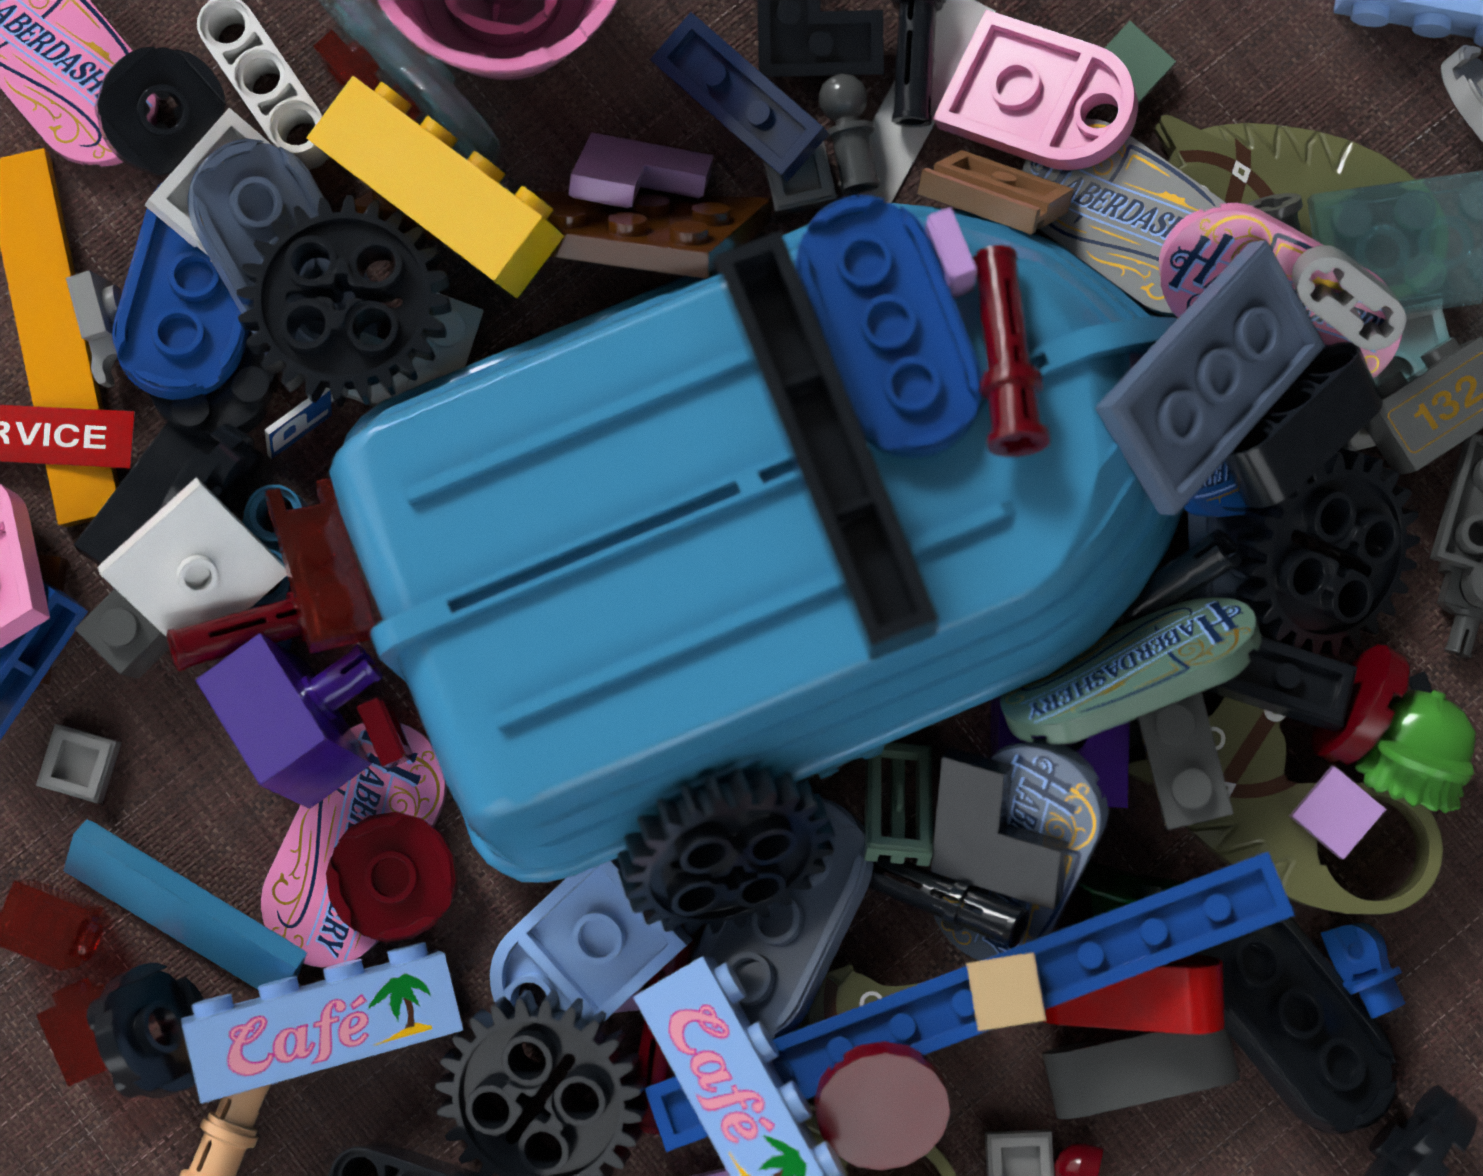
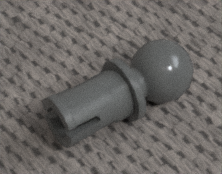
(843, 102)

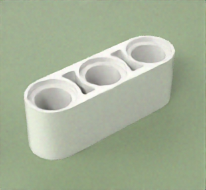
(254, 57)

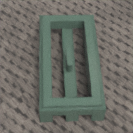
(896, 845)

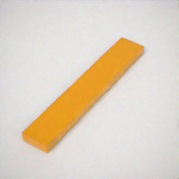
(53, 351)

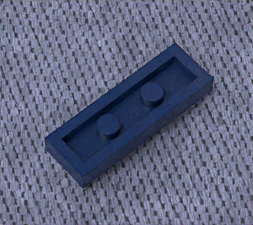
(739, 96)

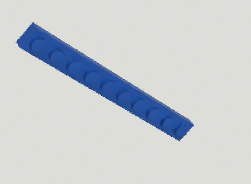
(1068, 967)

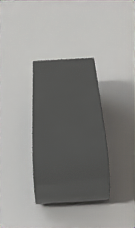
(1136, 1069)

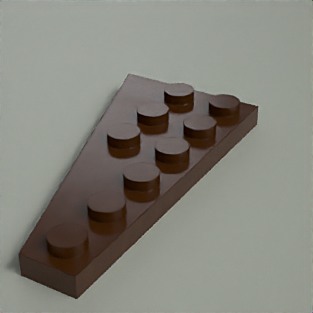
(654, 234)

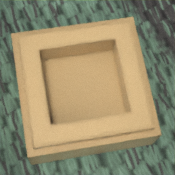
(1006, 991)

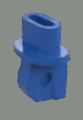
(1363, 965)

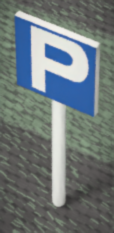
(297, 423)

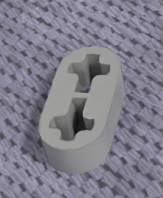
(1340, 309)

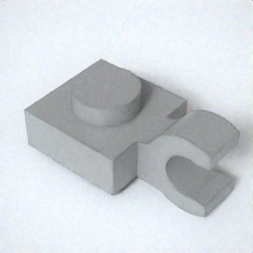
(95, 308)

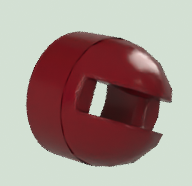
(1079, 1160)

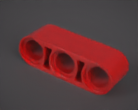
(1168, 999)

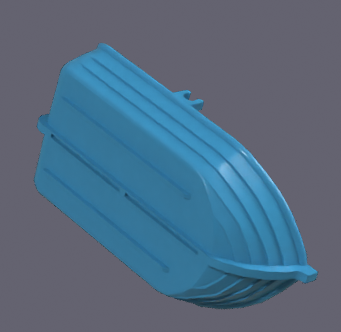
(626, 590)

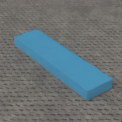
(180, 907)

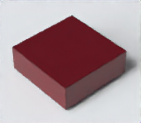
(385, 732)

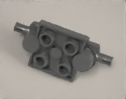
(1460, 549)

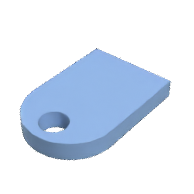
(584, 945)

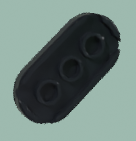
(1305, 1029)

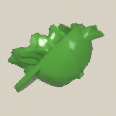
(1422, 752)

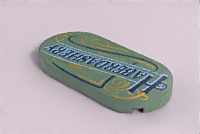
(1137, 670)

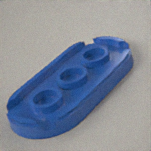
(175, 318)
(890, 325)

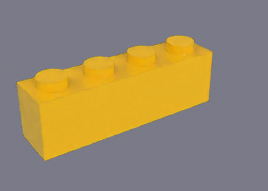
(436, 186)

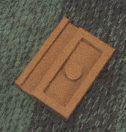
(995, 191)

